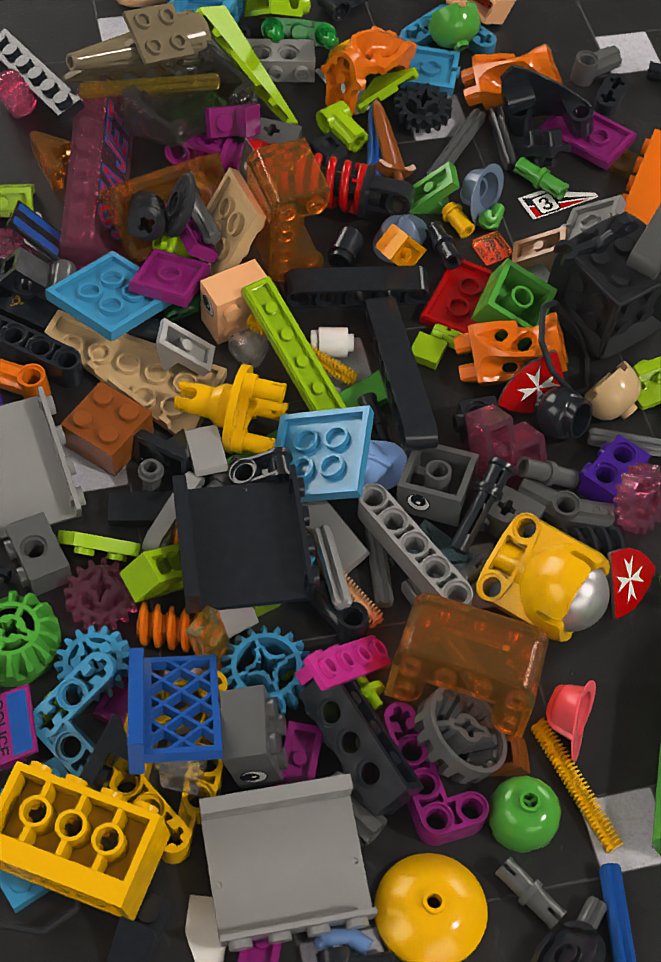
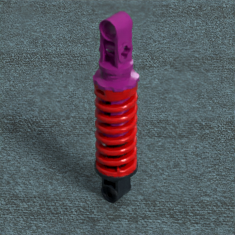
(350, 191)

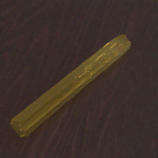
(151, 85)

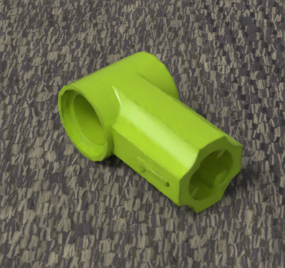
(339, 121)

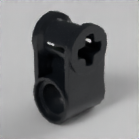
(262, 467)

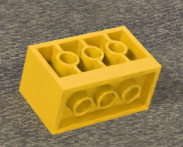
(66, 834)

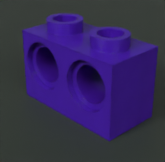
(609, 469)

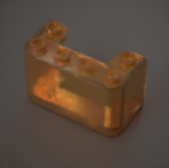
(287, 189)
(471, 655)

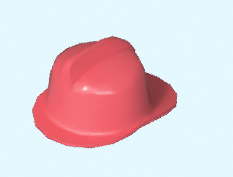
(569, 712)

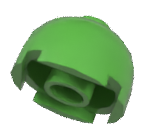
(454, 25)
(523, 813)

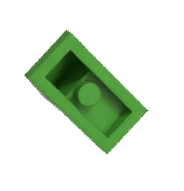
(434, 190)

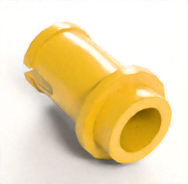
(454, 215)

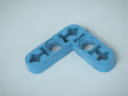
(482, 44)
(64, 724)

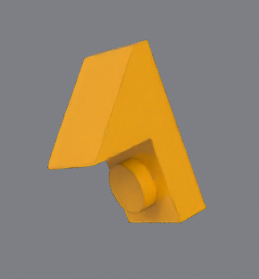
(400, 247)

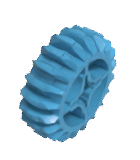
(260, 645)

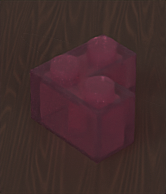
(493, 434)

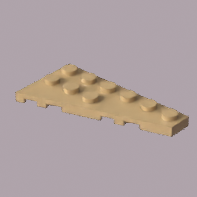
(134, 370)

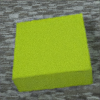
(428, 350)

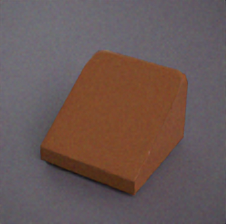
(516, 760)

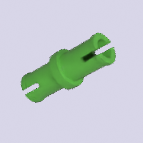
(541, 178)

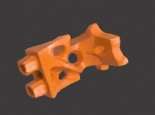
(365, 53)
(489, 67)
(491, 354)

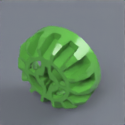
(27, 653)

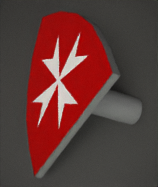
(529, 383)
(628, 579)

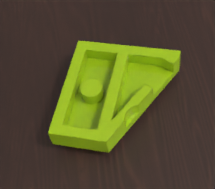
(88, 543)

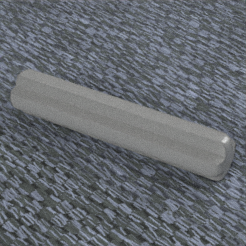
(332, 567)

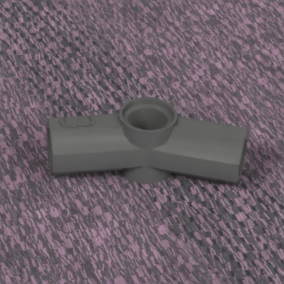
(579, 513)

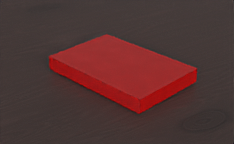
(456, 297)

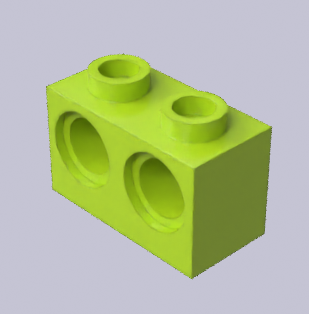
(154, 573)

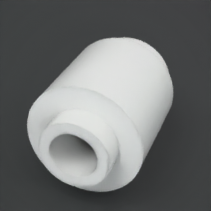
(332, 341)

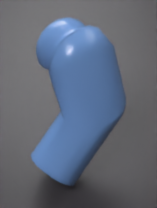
(340, 936)

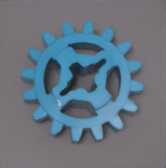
(90, 643)

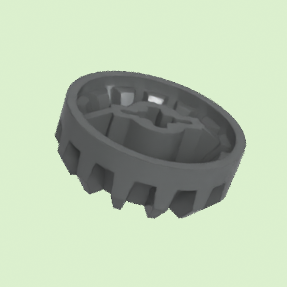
(456, 726)

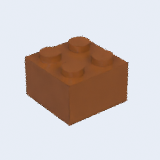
(105, 428)

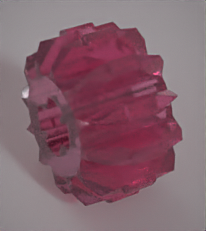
(16, 94)

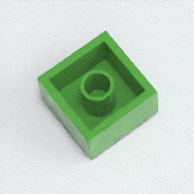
(513, 296)

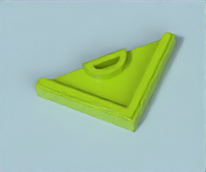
(384, 86)

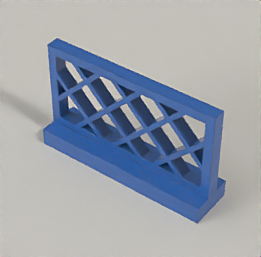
(142, 689)

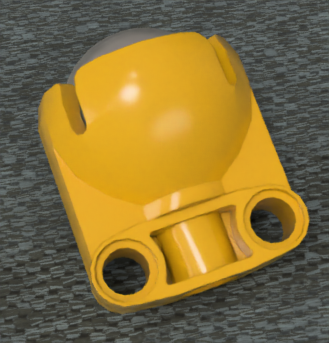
(546, 579)

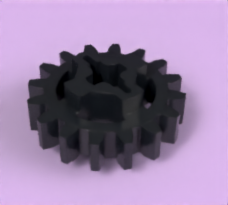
(422, 108)

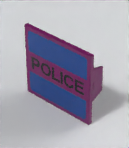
(16, 727)

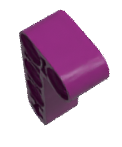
(437, 803)

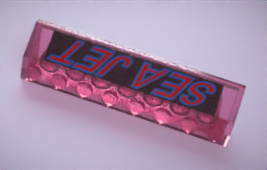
(97, 160)

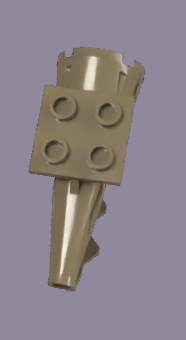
(155, 41)

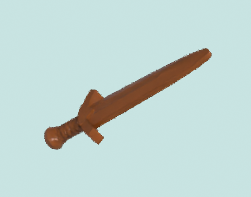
(392, 163)

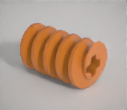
(164, 627)

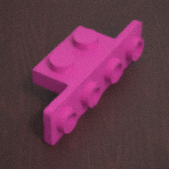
(344, 663)

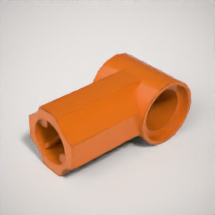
(23, 379)

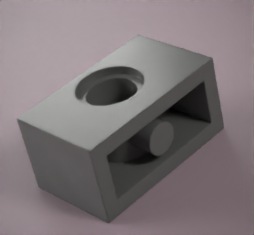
(32, 537)

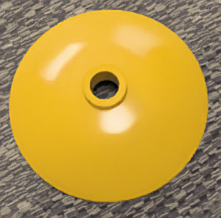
(425, 933)

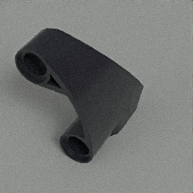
(533, 95)

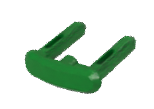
(282, 28)

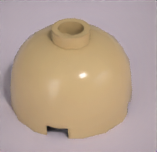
(615, 394)

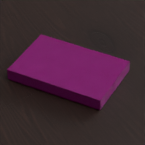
(602, 145)

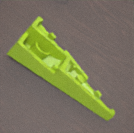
(233, 42)

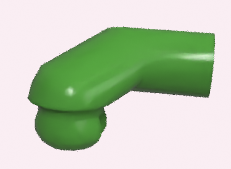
(491, 217)

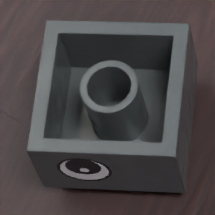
(438, 483)
(252, 737)

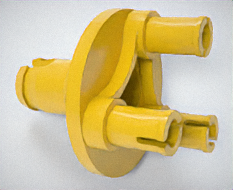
(234, 407)

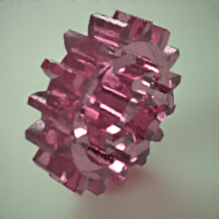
(639, 498)
(88, 589)

